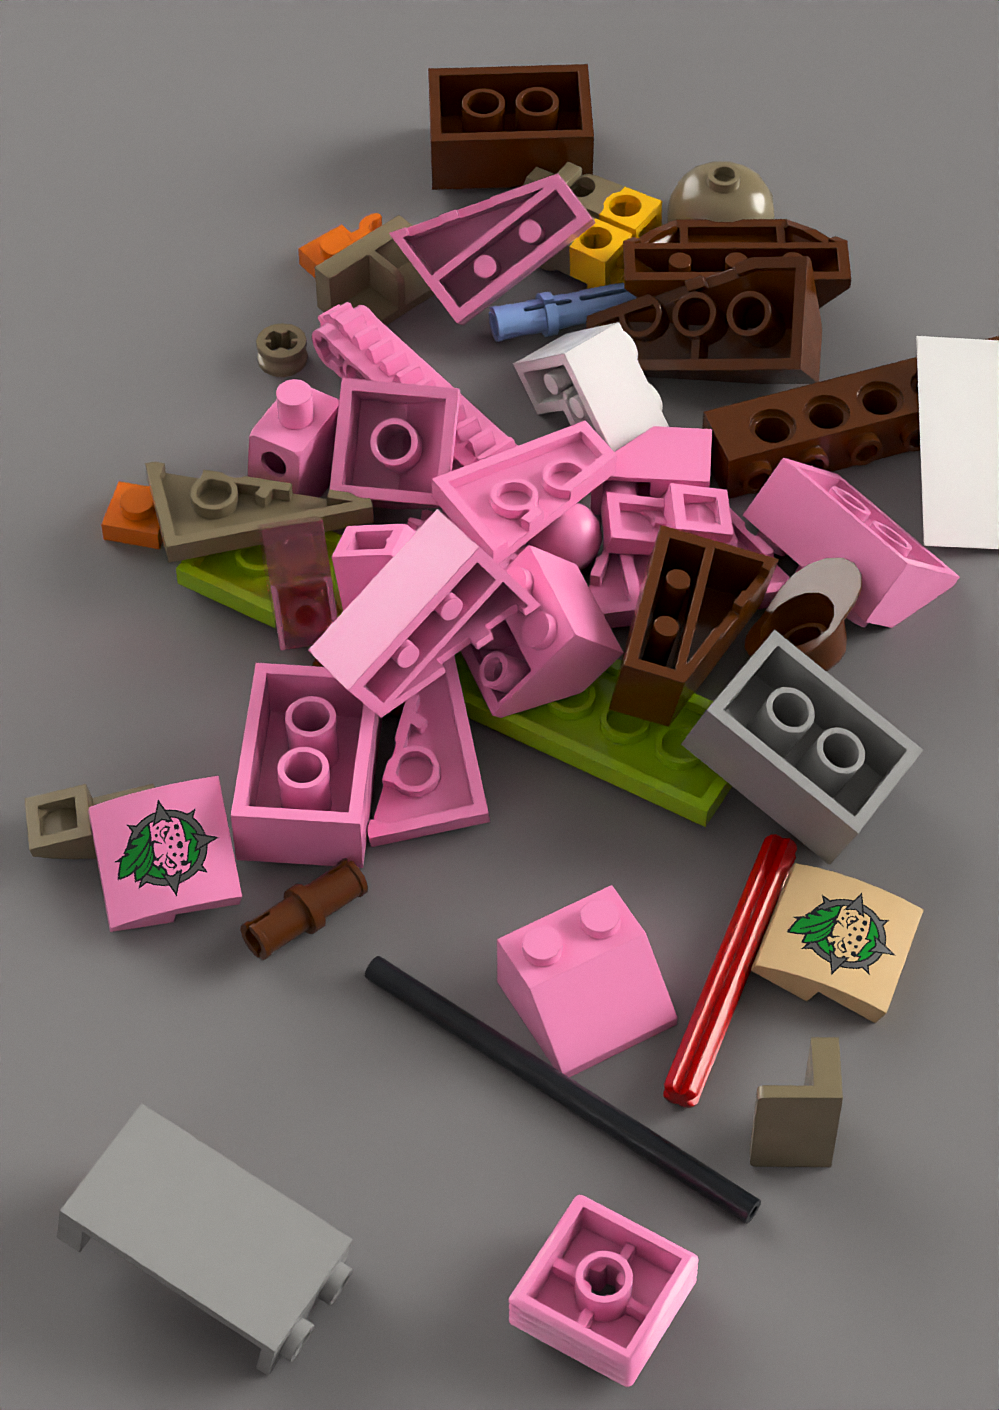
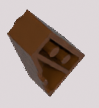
(685, 619)

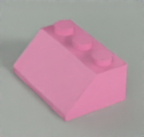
(822, 516)

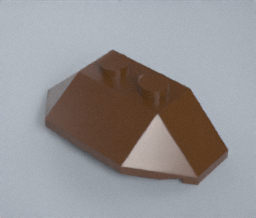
(704, 247)

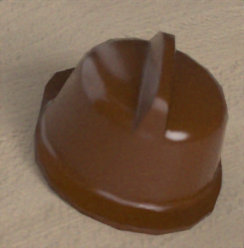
(812, 611)

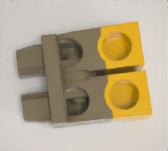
(618, 215)

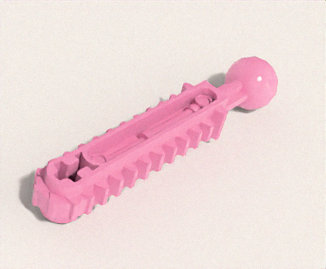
(364, 348)

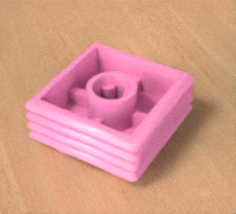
(584, 1254)

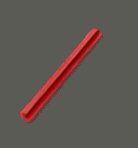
(729, 972)

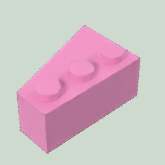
(493, 245)
(417, 615)

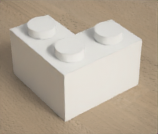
(596, 380)

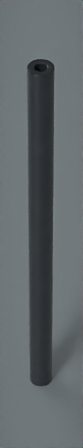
(564, 1090)

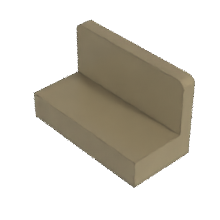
(800, 1122)

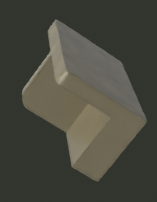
(372, 275)

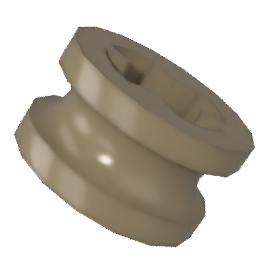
(281, 361)

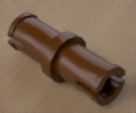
(304, 909)

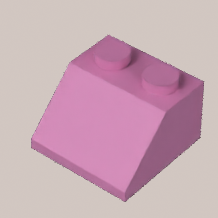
(393, 441)
(585, 982)

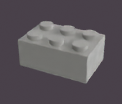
(802, 747)

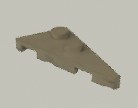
(224, 511)

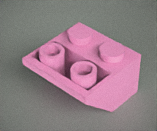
(553, 648)

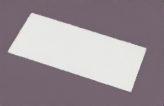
(959, 441)

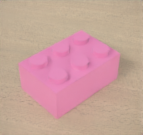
(304, 769)

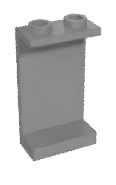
(210, 1234)

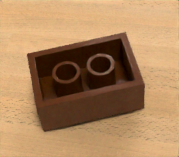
(506, 121)

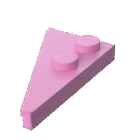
(434, 770)

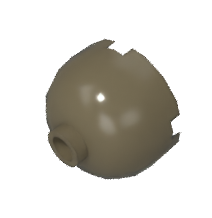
(721, 194)

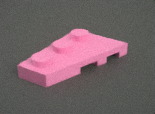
(525, 488)

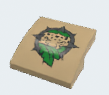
(837, 940)

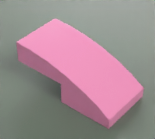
(634, 521)

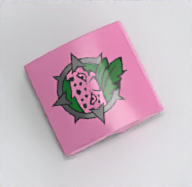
(164, 853)

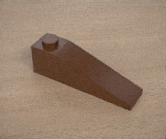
(730, 327)

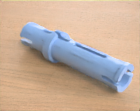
(553, 312)

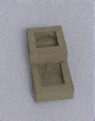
(61, 823)

